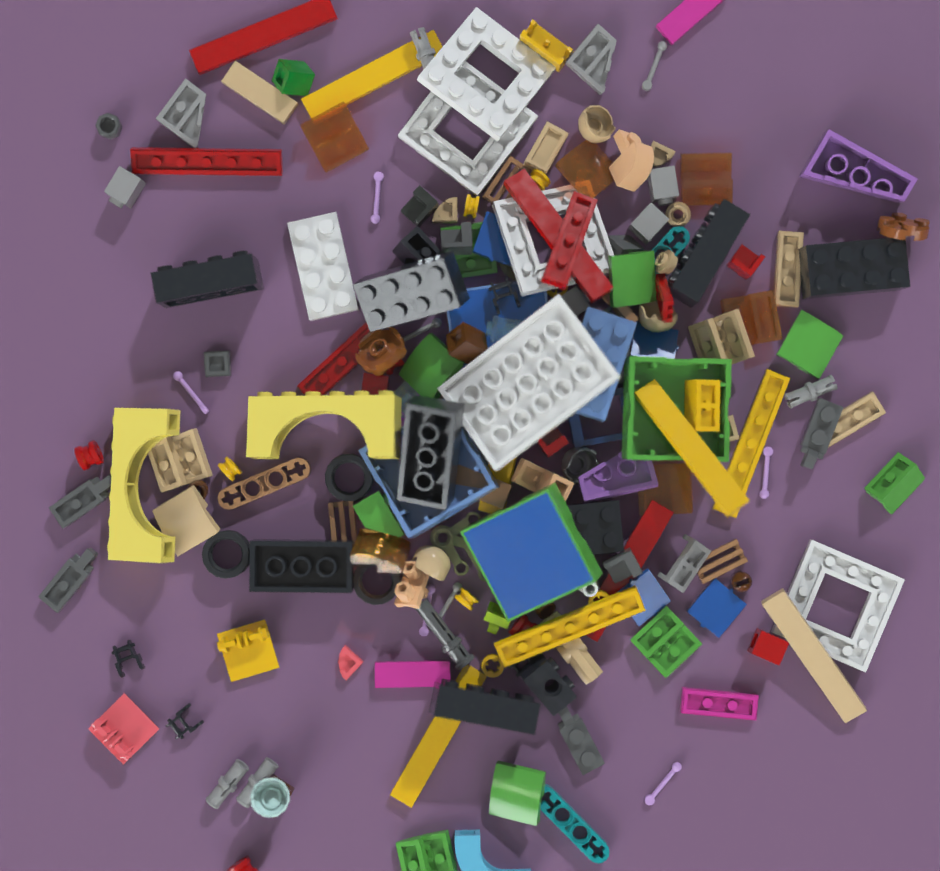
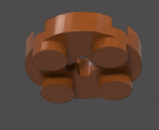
(900, 227)
(392, 350)

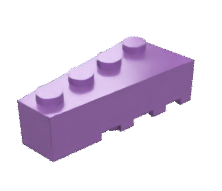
(851, 167)

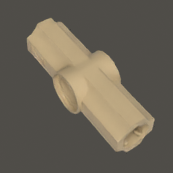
(576, 654)

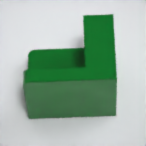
(293, 77)

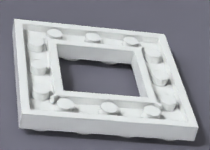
(491, 118)
(469, 173)
(520, 244)
(882, 595)

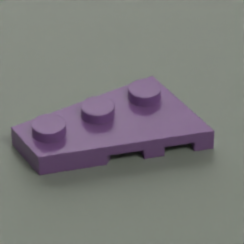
(617, 478)

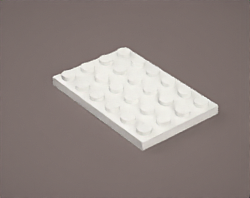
(529, 382)

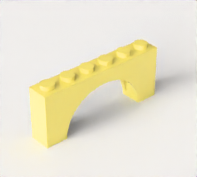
(275, 416)
(129, 530)

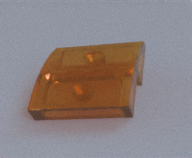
(334, 137)
(587, 169)
(706, 178)
(758, 315)
(673, 489)
(380, 549)

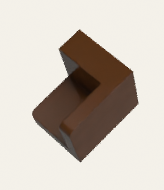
(466, 342)

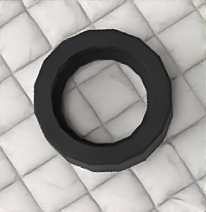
(330, 477)
(208, 557)
(367, 597)

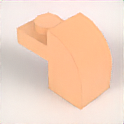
(634, 163)
(535, 478)

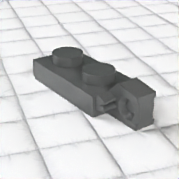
(819, 431)
(81, 501)
(68, 580)
(579, 742)

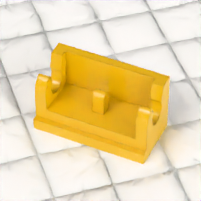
(546, 45)
(702, 404)

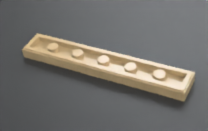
(813, 655)

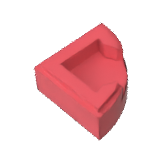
(348, 662)

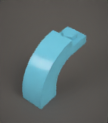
(469, 852)

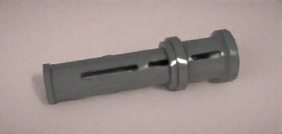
(451, 644)

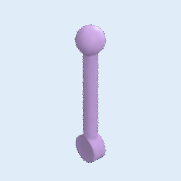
(378, 177)
(178, 376)
(767, 452)
(423, 631)
(649, 799)

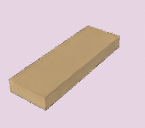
(259, 92)
(787, 269)
(857, 416)

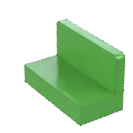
(895, 482)

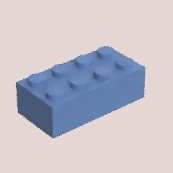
(613, 338)

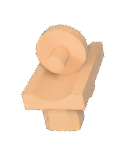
(412, 587)

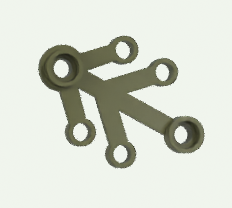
(454, 540)

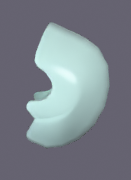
(270, 797)

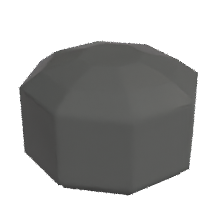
(108, 126)

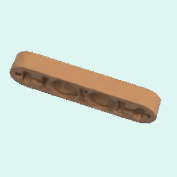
(265, 486)

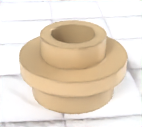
(685, 217)
(666, 262)

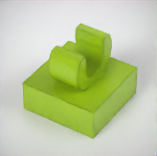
(495, 618)

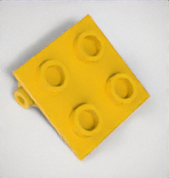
(247, 650)

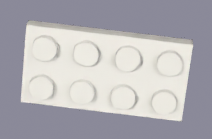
(322, 266)

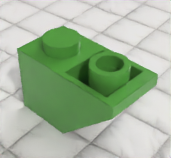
(377, 514)

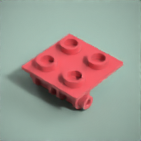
(123, 728)

